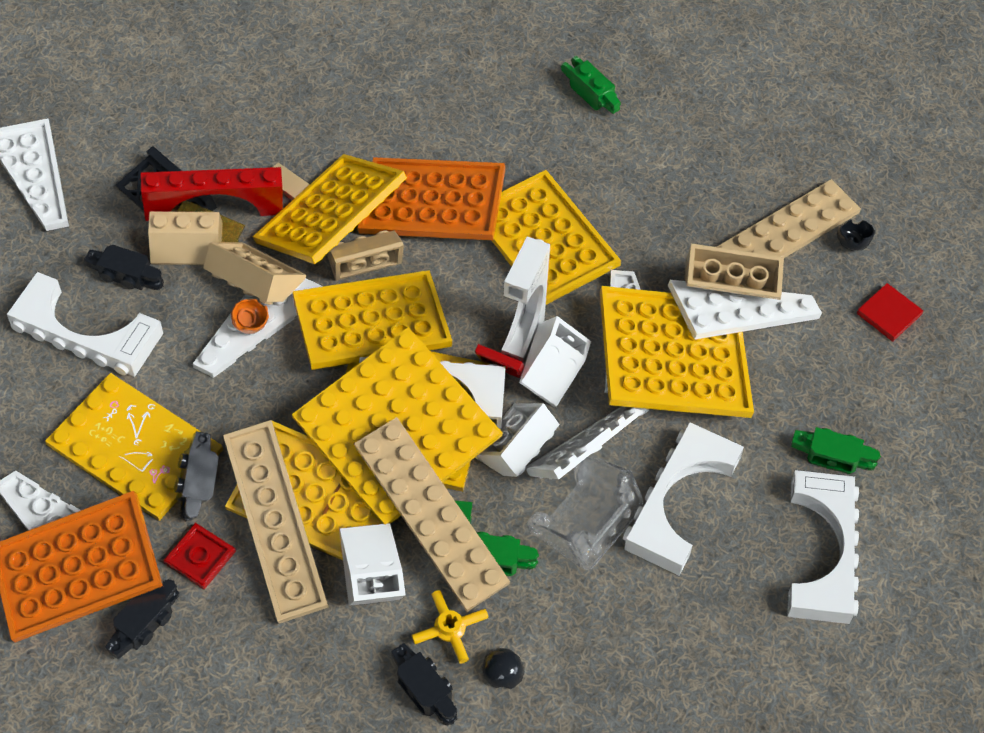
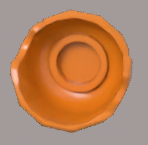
(249, 316)

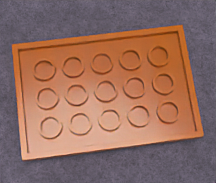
(440, 200)
(76, 566)

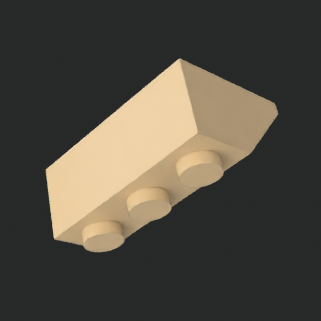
(182, 236)
(366, 254)

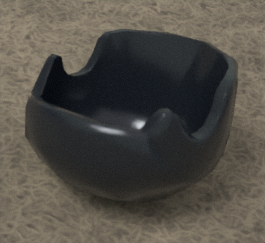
(855, 236)
(503, 668)

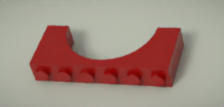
(257, 185)

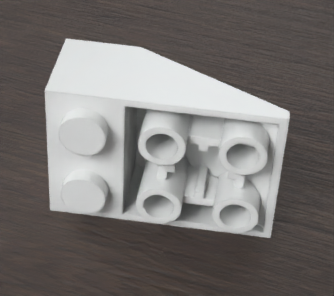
(554, 360)
(371, 564)

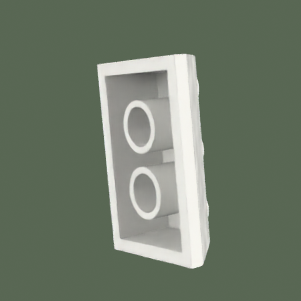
(524, 433)

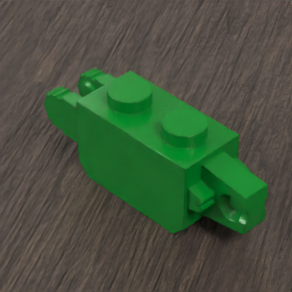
(591, 85)
(835, 450)
(510, 553)

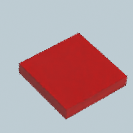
(890, 312)
(512, 366)
(199, 556)

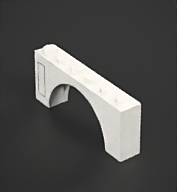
(528, 286)
(121, 350)
(482, 383)
(652, 534)
(833, 595)

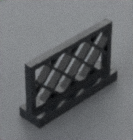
(160, 164)

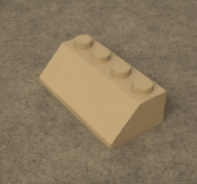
(252, 271)
(734, 271)

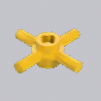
(453, 634)

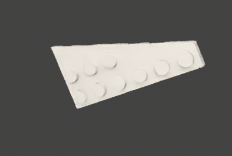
(32, 164)
(722, 313)
(231, 343)
(572, 452)
(31, 502)

